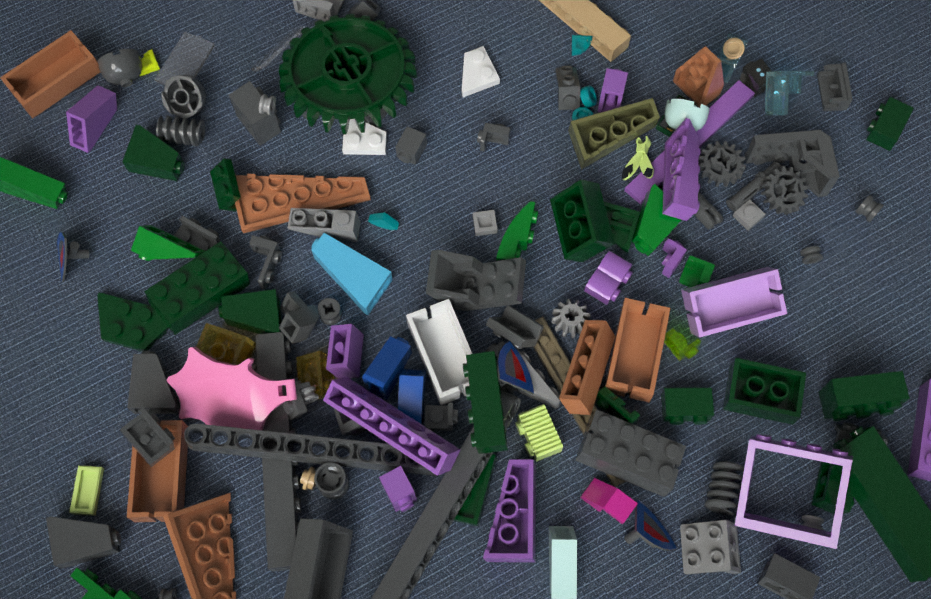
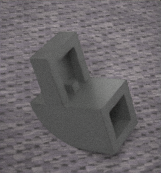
(298, 318)

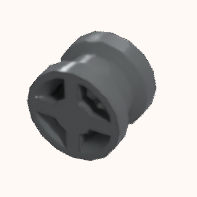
(869, 208)
(331, 316)

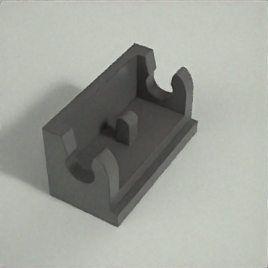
(835, 87)
(788, 579)

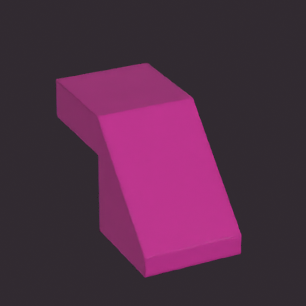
(610, 499)

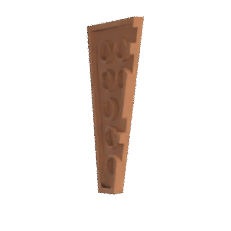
(269, 198)
(205, 547)

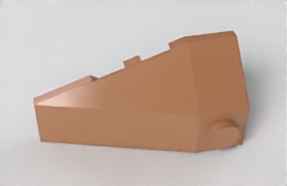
(701, 77)

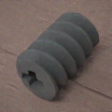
(180, 132)
(722, 487)

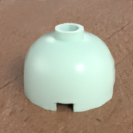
(679, 109)

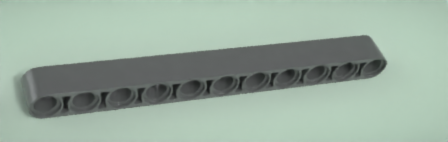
(305, 454)
(439, 514)

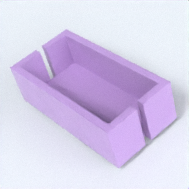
(734, 301)

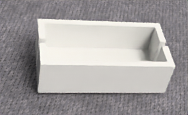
(441, 349)

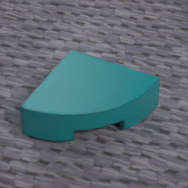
(580, 44)
(384, 221)

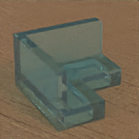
(779, 86)

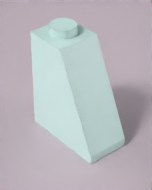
(563, 562)

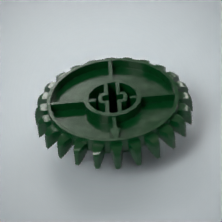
(345, 51)

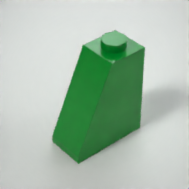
(652, 223)

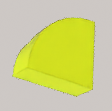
(149, 63)

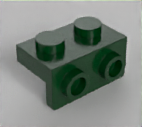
(225, 185)

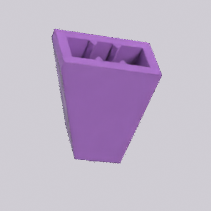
(90, 117)

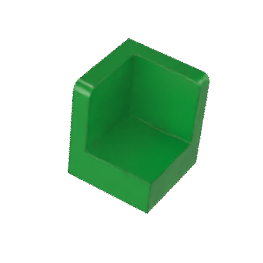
(696, 272)

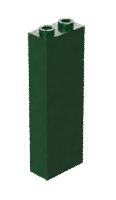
(889, 501)

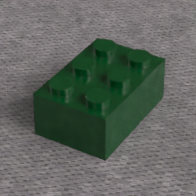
(582, 221)
(764, 391)
(863, 395)

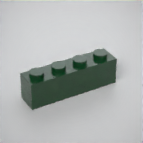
(486, 403)

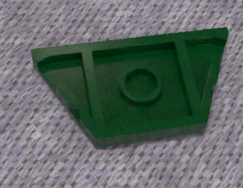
(129, 323)

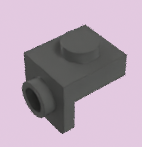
(493, 133)
(297, 407)

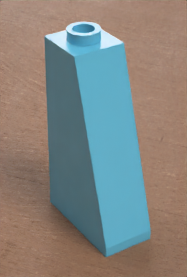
(354, 273)

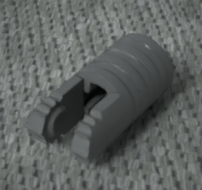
(707, 213)

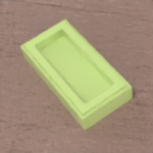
(86, 490)

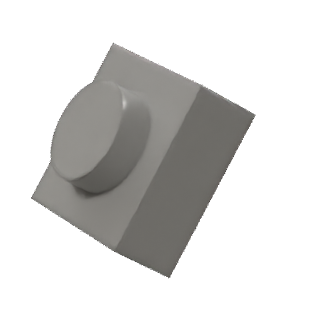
(749, 215)
(484, 222)

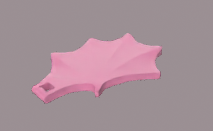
(227, 392)

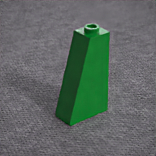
(31, 185)

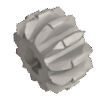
(563, 323)

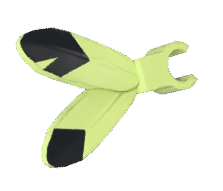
(639, 159)

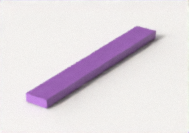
(718, 115)

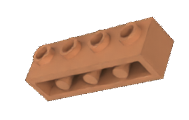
(587, 367)

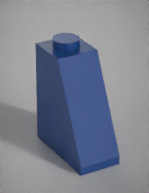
(387, 367)
(412, 393)

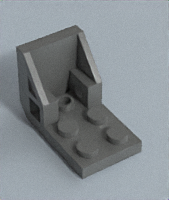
(813, 146)
(473, 283)

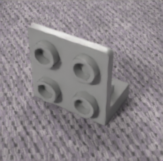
(318, 8)
(710, 547)

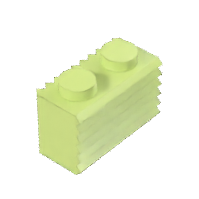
(539, 433)

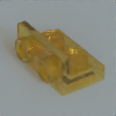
(313, 369)

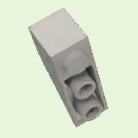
(339, 224)
(541, 390)

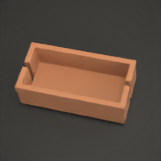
(51, 74)
(637, 350)
(159, 488)

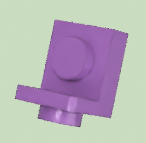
(675, 255)

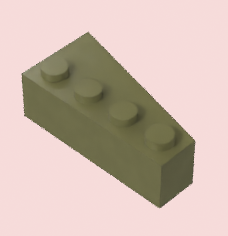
(609, 130)

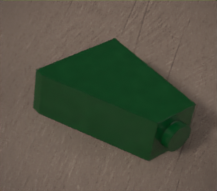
(152, 156)
(252, 311)

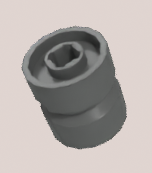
(331, 480)

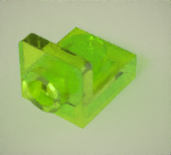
(678, 345)

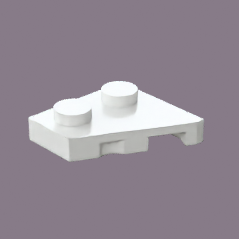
(478, 72)
(370, 142)

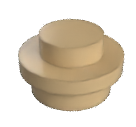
(733, 48)
(307, 479)

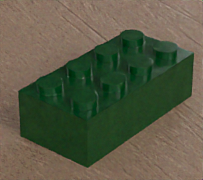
(197, 287)

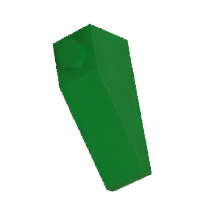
(157, 244)

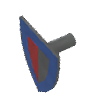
(72, 253)
(512, 369)
(649, 529)

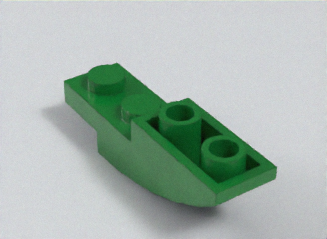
(518, 234)
(89, 581)

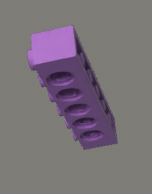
(391, 425)

